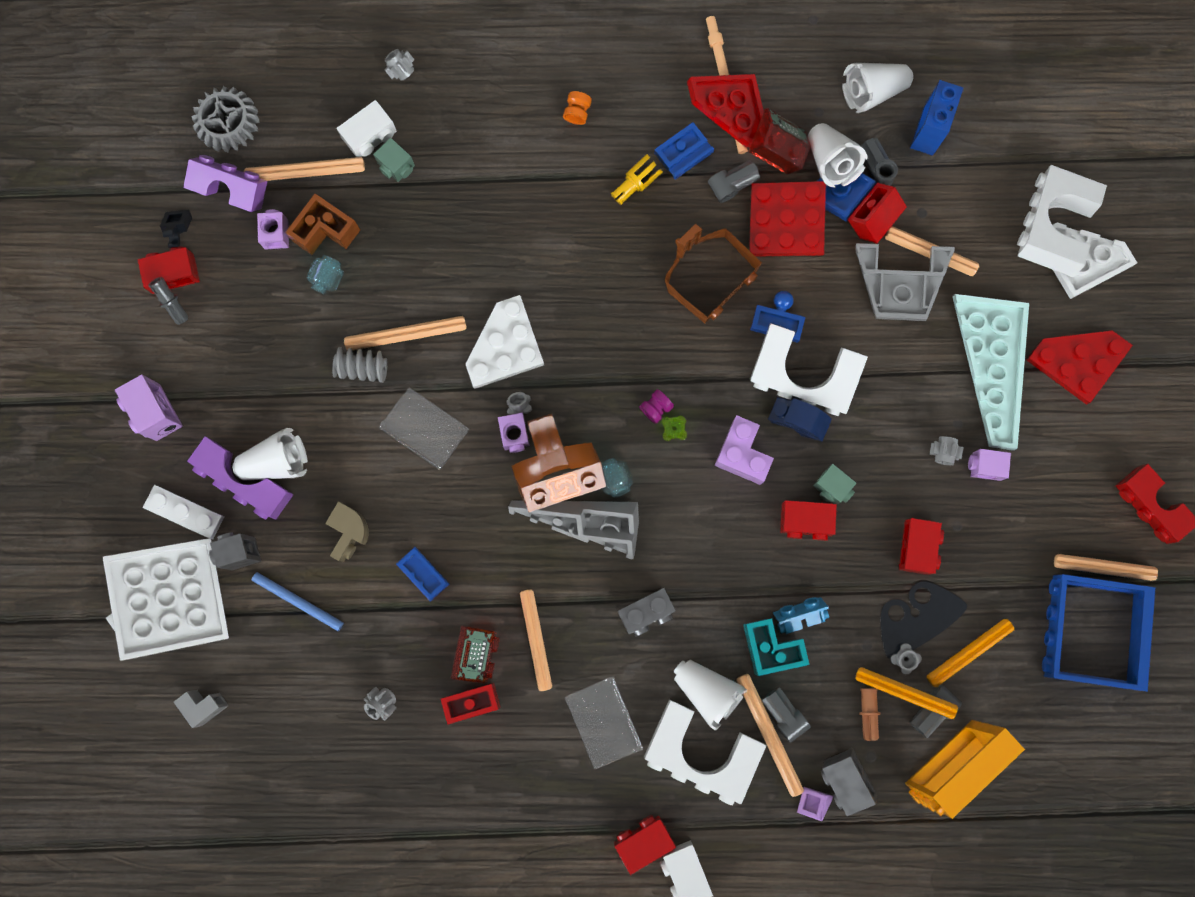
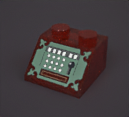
(780, 142)
(475, 654)

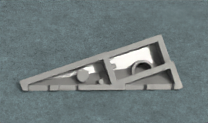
(602, 522)

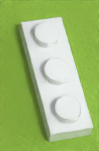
(183, 512)

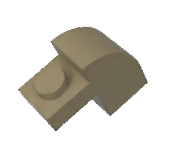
(353, 528)

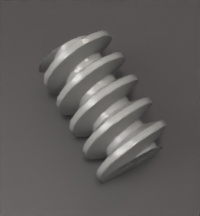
(359, 365)

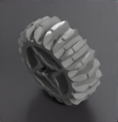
(211, 117)

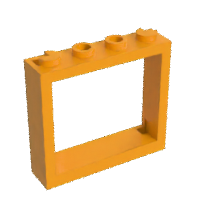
(963, 767)

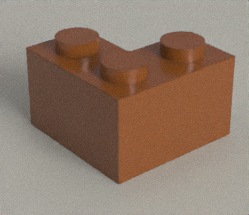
(321, 220)

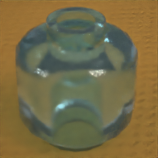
(325, 274)
(617, 477)

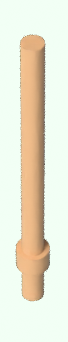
(716, 41)

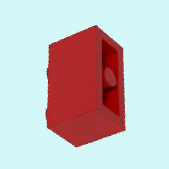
(877, 213)
(176, 268)
(808, 519)
(921, 546)
(470, 703)
(644, 844)

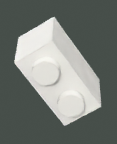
(367, 129)
(685, 872)

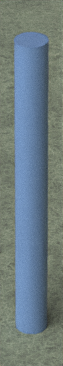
(297, 601)

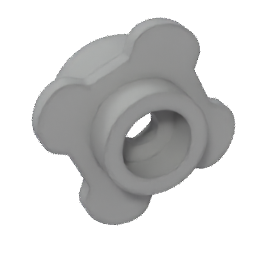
(518, 403)
(912, 662)

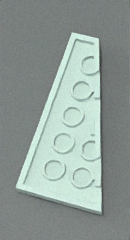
(995, 349)

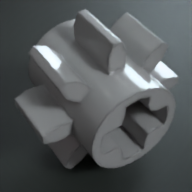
(399, 64)
(946, 450)
(380, 703)

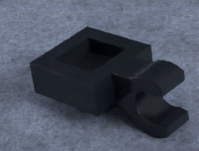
(174, 224)

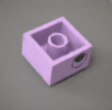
(147, 408)

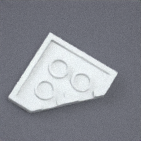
(1104, 261)
(504, 346)

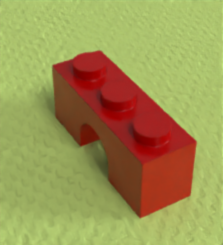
(1140, 490)

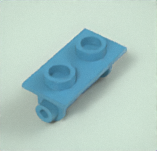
(812, 610)

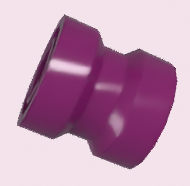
(656, 406)

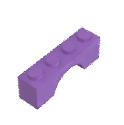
(215, 462)

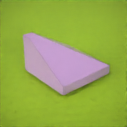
(814, 803)

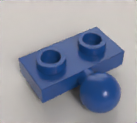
(764, 316)

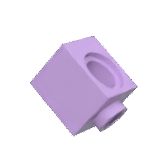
(276, 239)
(509, 422)
(990, 464)

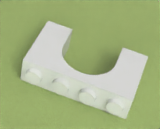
(1040, 240)
(833, 394)
(729, 780)

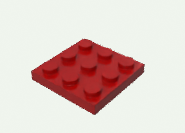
(788, 219)

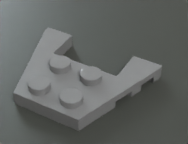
(899, 292)

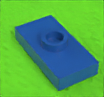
(423, 574)

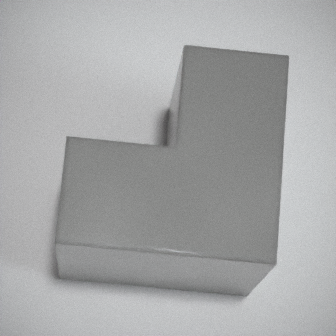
(199, 709)

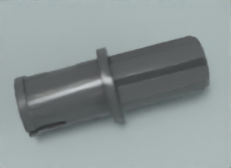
(168, 300)

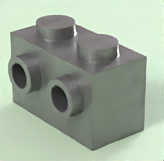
(234, 551)
(646, 611)
(849, 782)

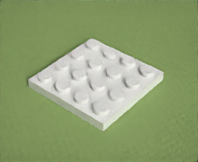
(164, 599)

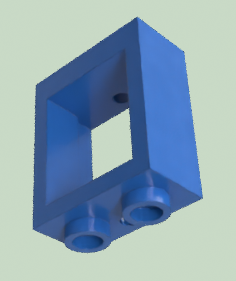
(936, 117)

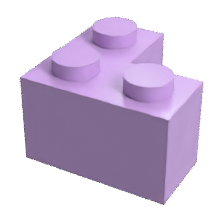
(738, 456)

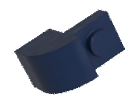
(801, 417)

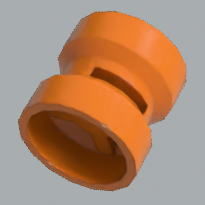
(577, 106)

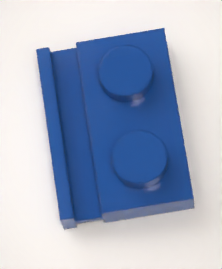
(684, 150)

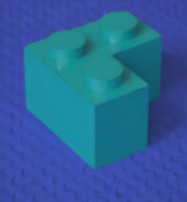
(767, 654)

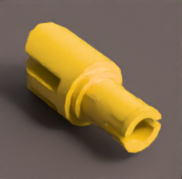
(633, 182)

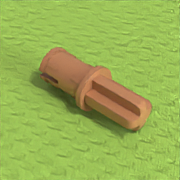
(869, 714)

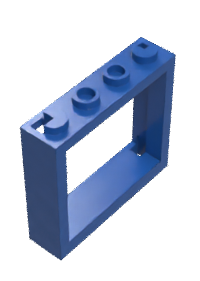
(1139, 636)

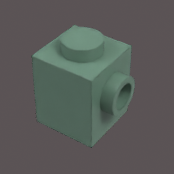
(394, 160)
(835, 485)

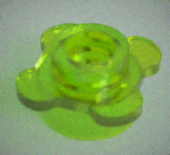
(679, 423)

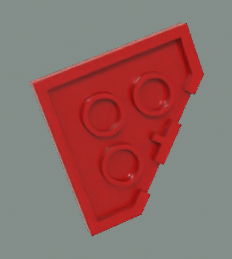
(730, 103)
(1080, 361)

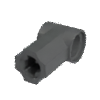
(878, 162)
(727, 184)
(788, 719)
(926, 720)

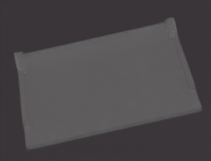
(424, 428)
(603, 723)

